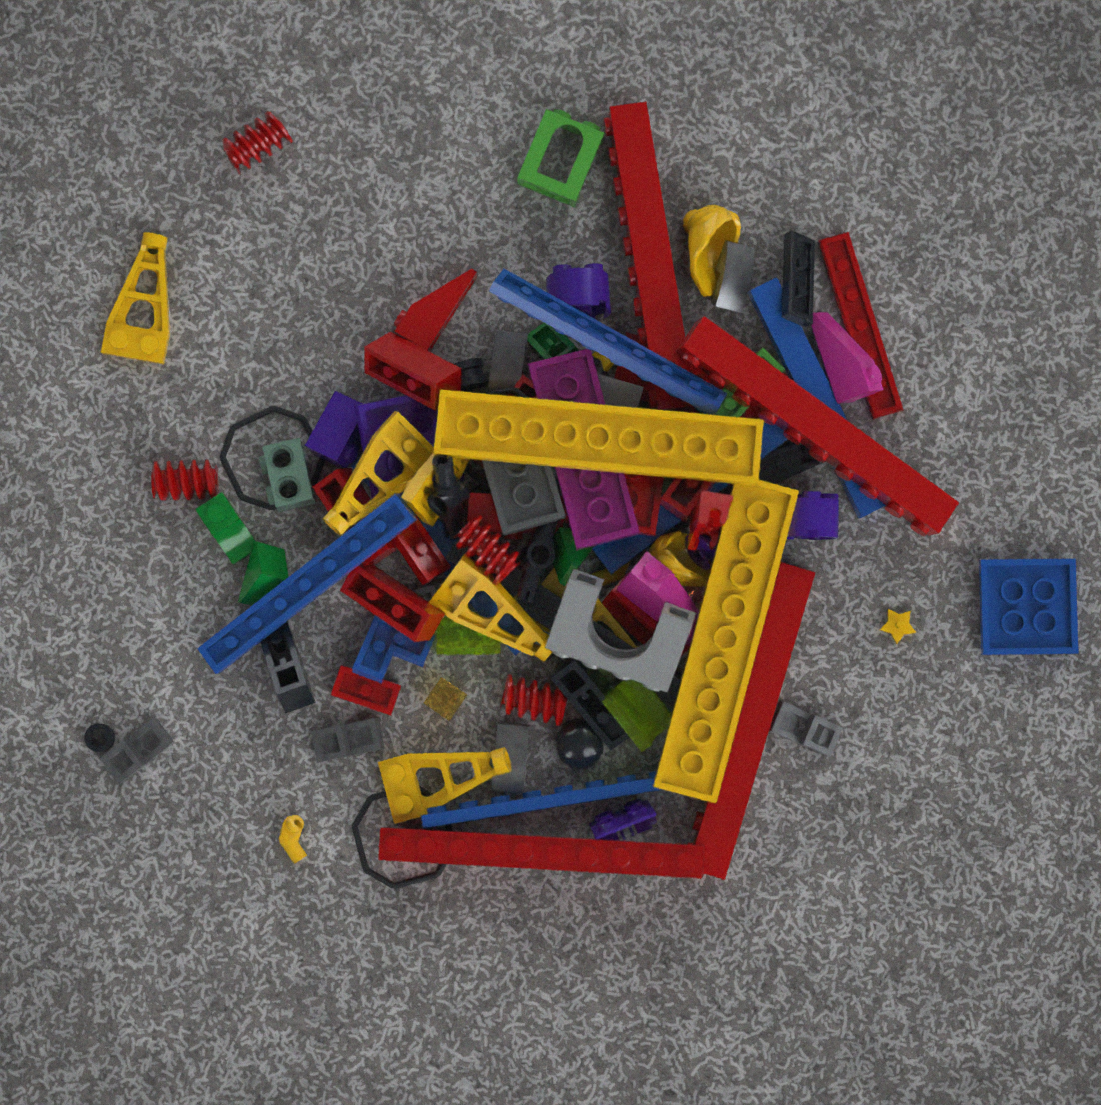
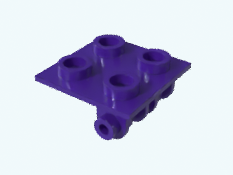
(635, 813)

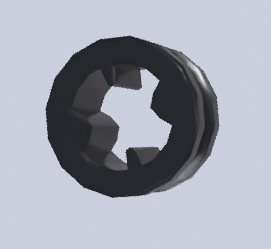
(109, 735)

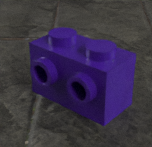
(336, 432)

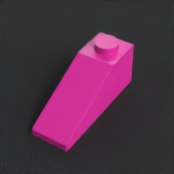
(846, 363)
(653, 584)

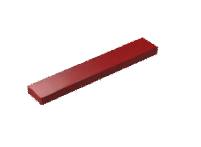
(859, 317)

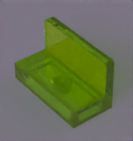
(460, 640)
(638, 712)

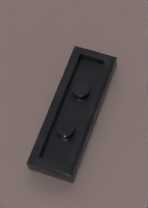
(798, 278)

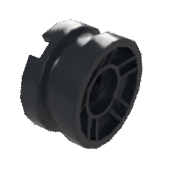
(472, 374)

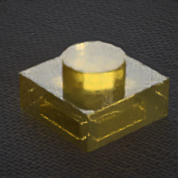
(445, 699)

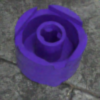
(581, 288)
(815, 517)

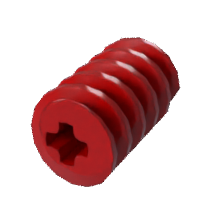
(255, 141)
(184, 480)
(487, 549)
(533, 700)

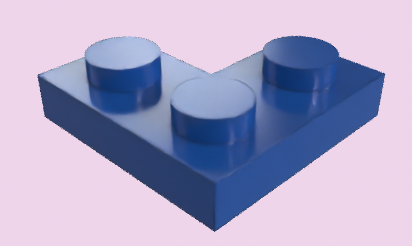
(382, 644)

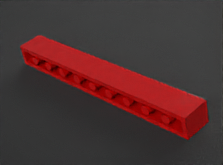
(646, 241)
(816, 427)
(721, 821)
(541, 852)

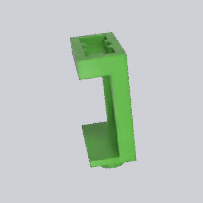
(569, 192)

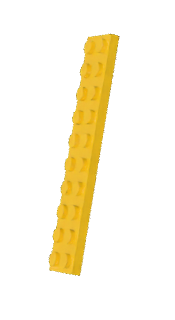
(599, 437)
(725, 640)

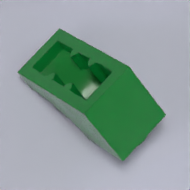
(226, 527)

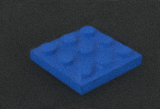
(1028, 606)

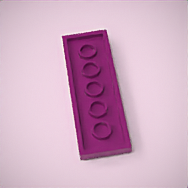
(594, 500)

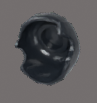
(578, 744)

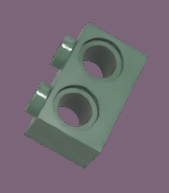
(295, 473)

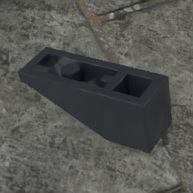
(287, 669)
(586, 691)

